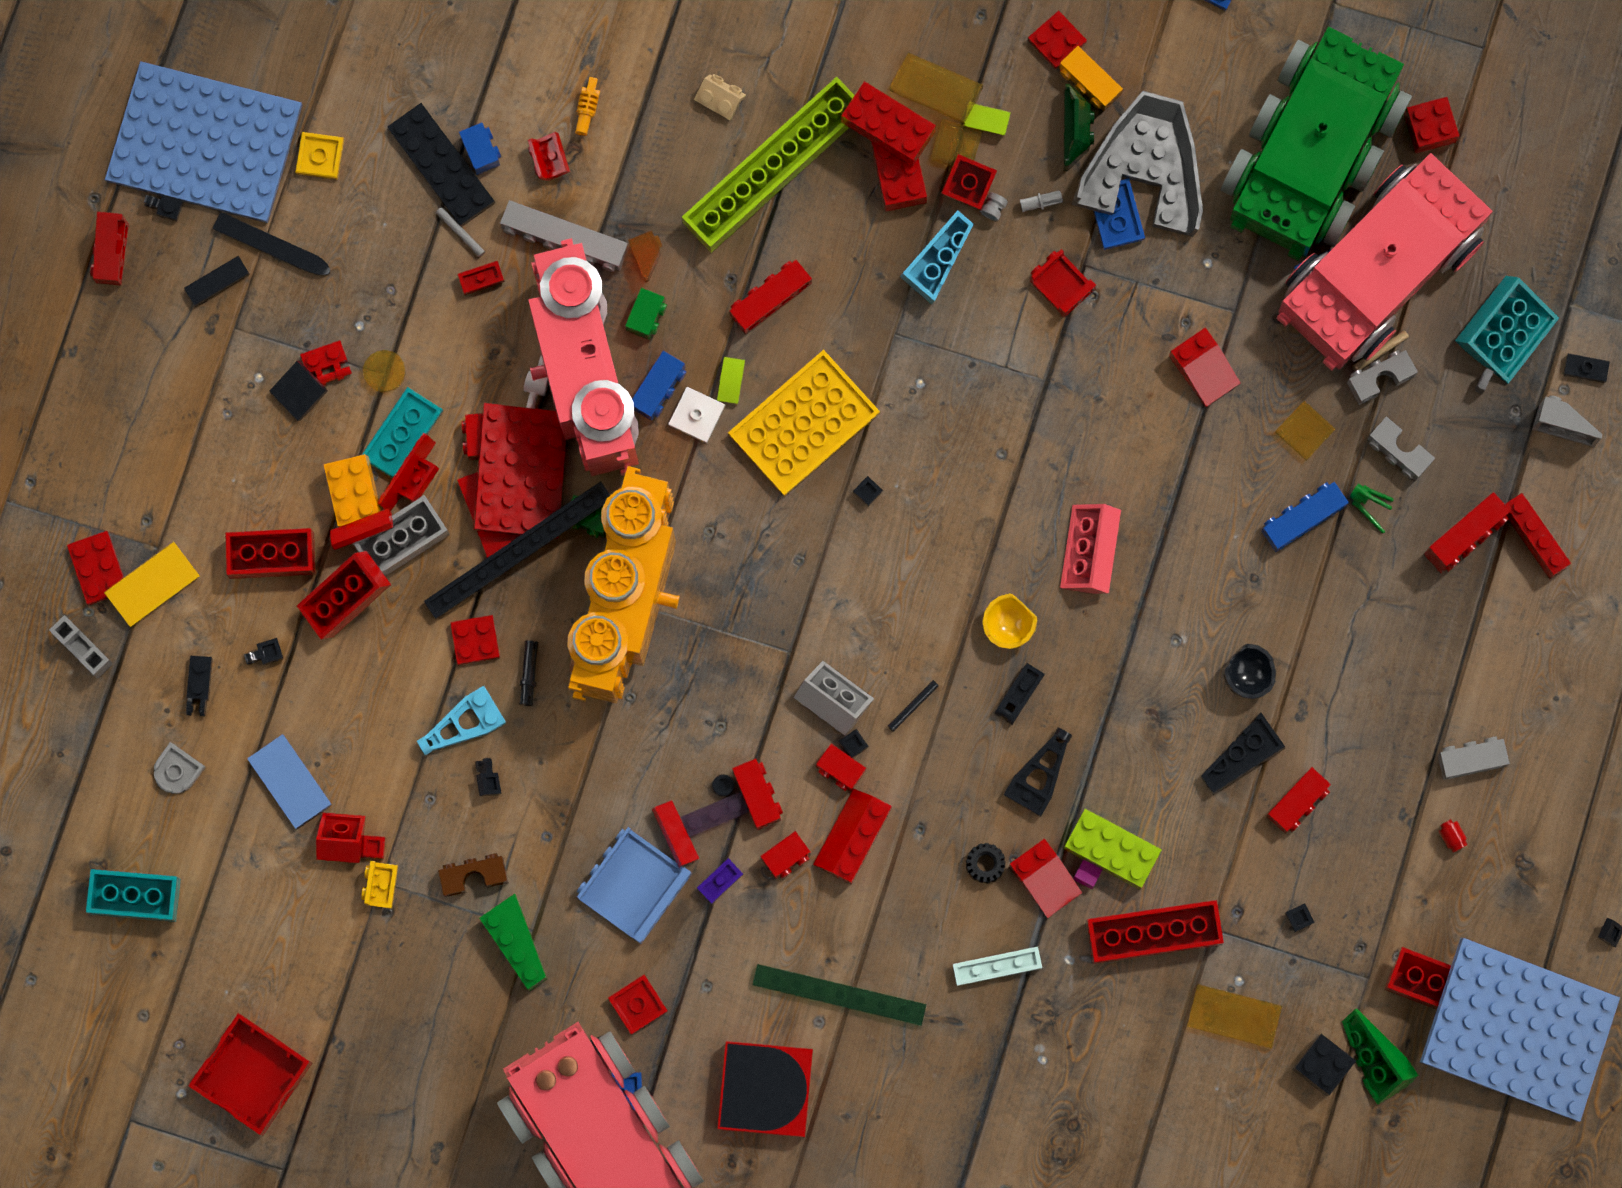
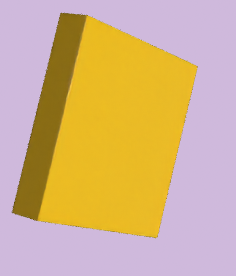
(319, 155)

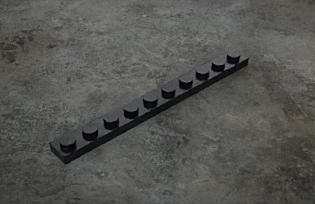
(517, 550)

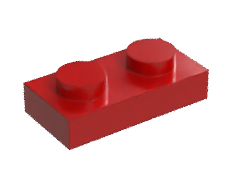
(481, 277)

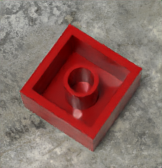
(1431, 125)
(969, 182)

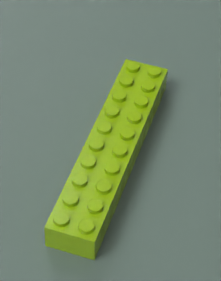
(770, 167)

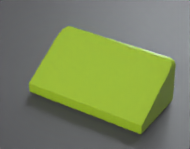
(988, 119)

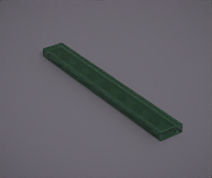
(839, 994)

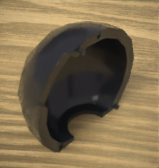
(1250, 672)

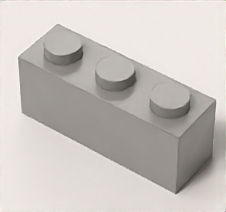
(1473, 758)

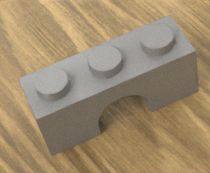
(1397, 366)
(1411, 463)
(80, 646)

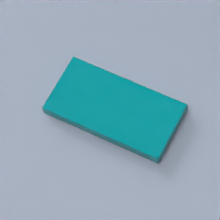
(401, 430)

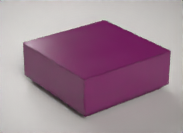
(1087, 874)

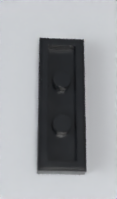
(216, 281)

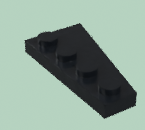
(1243, 755)

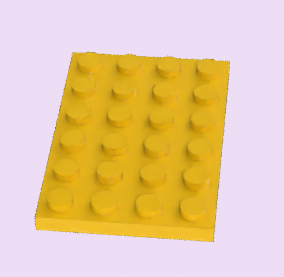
(804, 423)

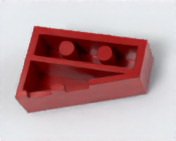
(109, 248)

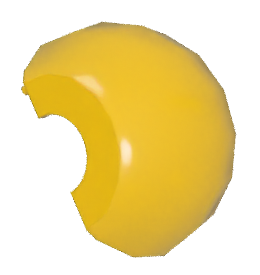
(1009, 622)

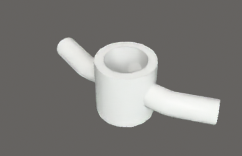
(536, 387)

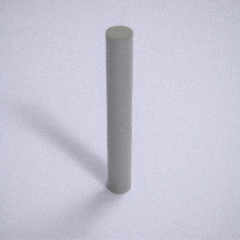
(460, 232)

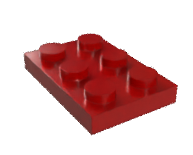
(95, 565)

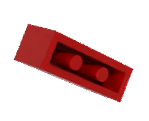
(757, 793)
(1299, 801)

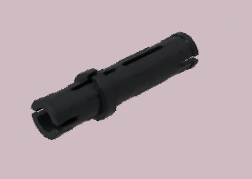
(528, 675)

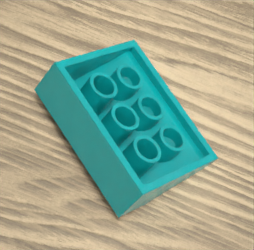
(1507, 328)

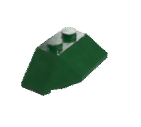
(1076, 127)

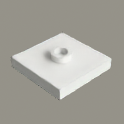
(696, 415)

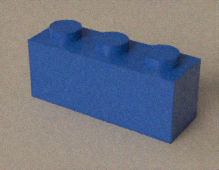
(658, 385)

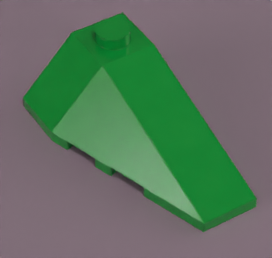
(1382, 1063)

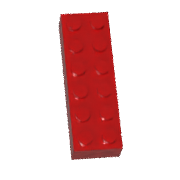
(1154, 932)

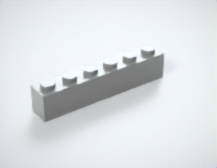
(552, 230)

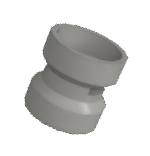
(994, 205)

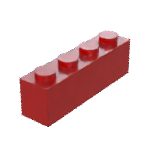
(770, 296)
(1536, 536)

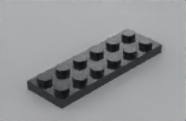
(441, 164)

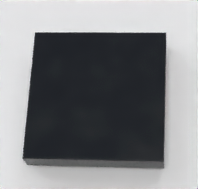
(298, 390)

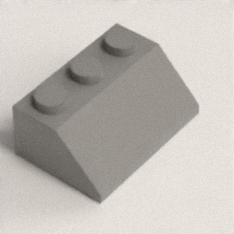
(833, 698)

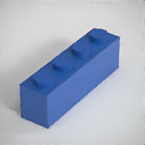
(1305, 516)

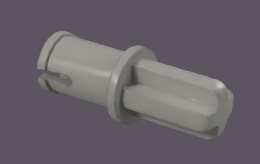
(1041, 201)

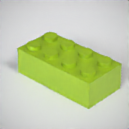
(1112, 849)

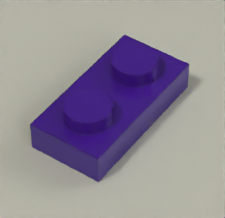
(720, 881)

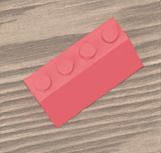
(1090, 548)

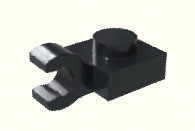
(167, 207)
(267, 652)
(487, 781)

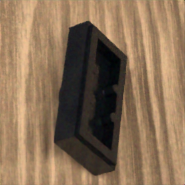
(1586, 368)

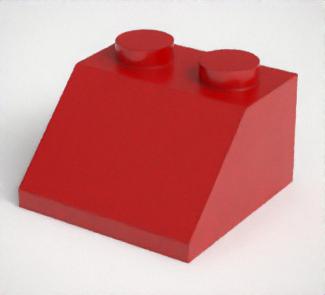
(340, 837)

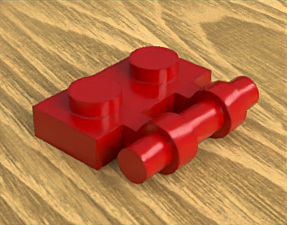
(324, 358)

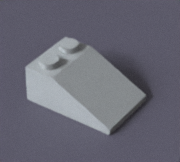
(1563, 421)

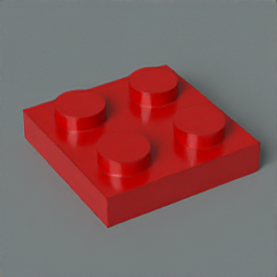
(1056, 39)
(475, 640)
(637, 1004)

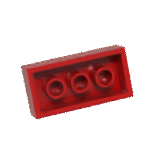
(888, 123)
(899, 182)
(1467, 532)
(270, 553)
(343, 595)

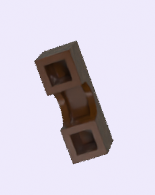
(454, 877)

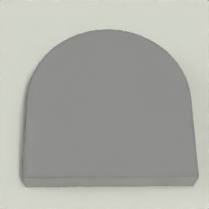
(176, 770)

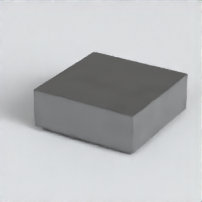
(1484, 380)

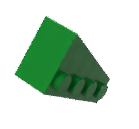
(512, 935)

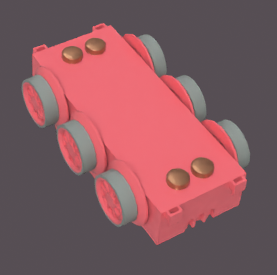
(590, 1119)

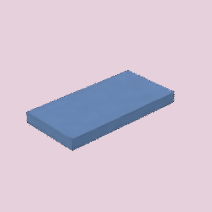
(289, 781)

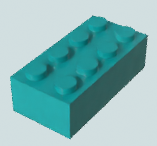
(133, 895)

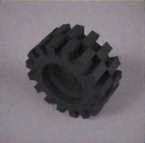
(985, 876)

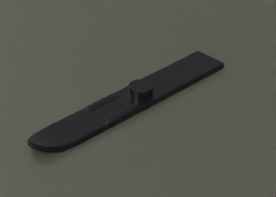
(271, 245)

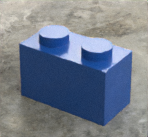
(479, 148)

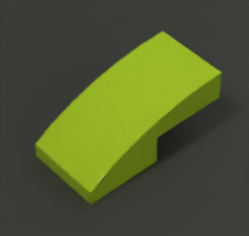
(731, 380)

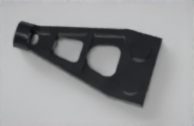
(1027, 795)

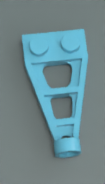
(484, 708)

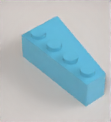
(935, 261)

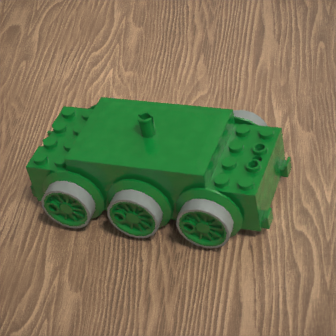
(1315, 143)

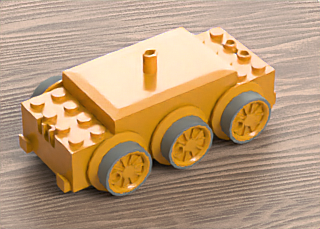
(623, 588)

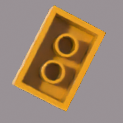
(352, 489)

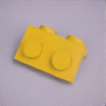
(380, 885)

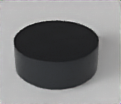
(723, 785)

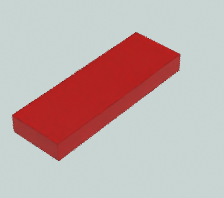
(361, 529)
(675, 833)

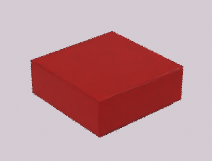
(373, 847)

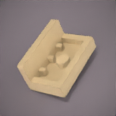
(719, 96)

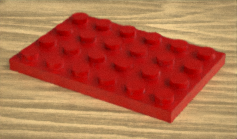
(518, 468)

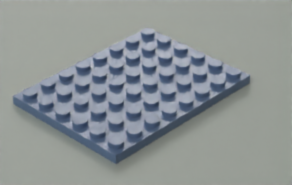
(203, 142)
(1520, 1029)

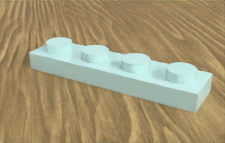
(997, 966)

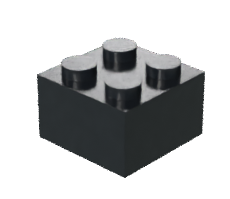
(1324, 1065)

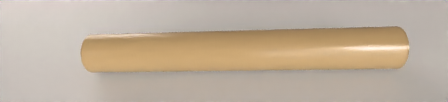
(1388, 346)

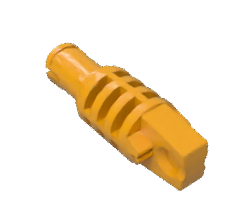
(587, 106)

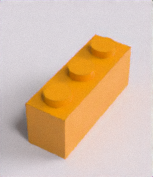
(1090, 79)

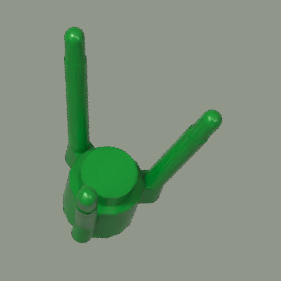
(1362, 494)

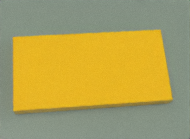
(151, 584)

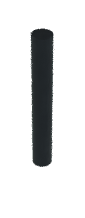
(917, 701)

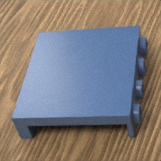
(633, 885)

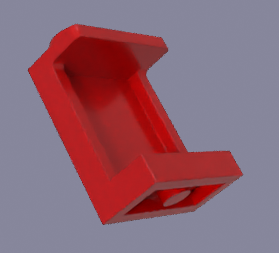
(1061, 283)

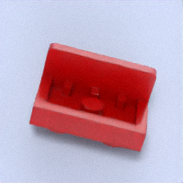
(548, 157)

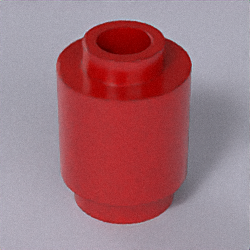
(1453, 835)

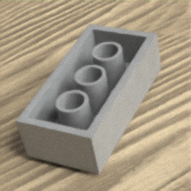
(412, 533)

